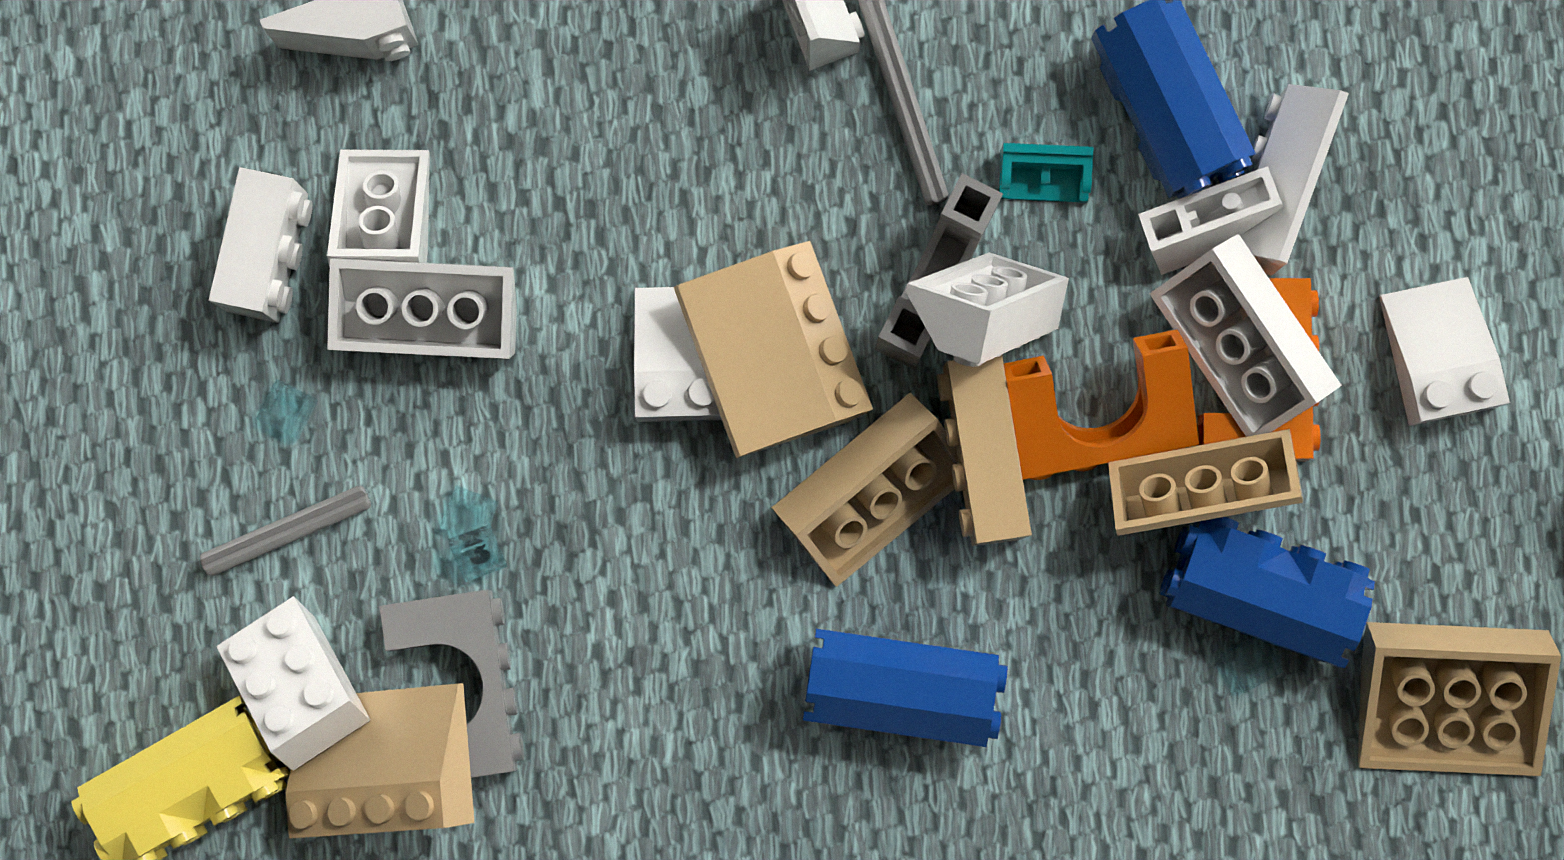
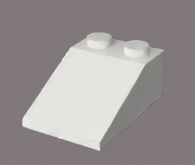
(345, 28)
(824, 30)
(381, 206)
(1443, 352)
(666, 363)

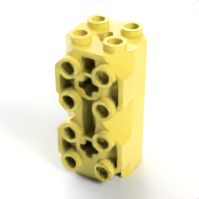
(180, 786)

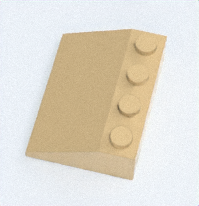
(773, 349)
(1456, 698)
(391, 773)

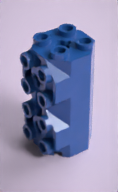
(1173, 98)
(1269, 591)
(905, 688)

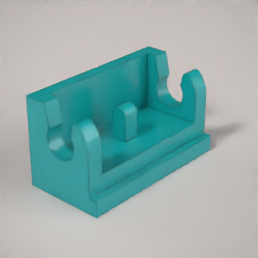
(1045, 172)

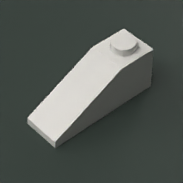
(1199, 222)

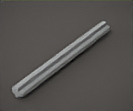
(904, 101)

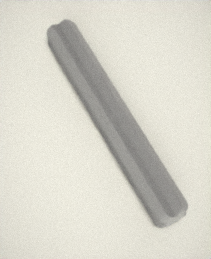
(285, 530)

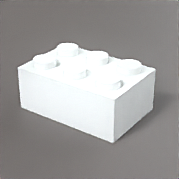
(260, 245)
(293, 683)

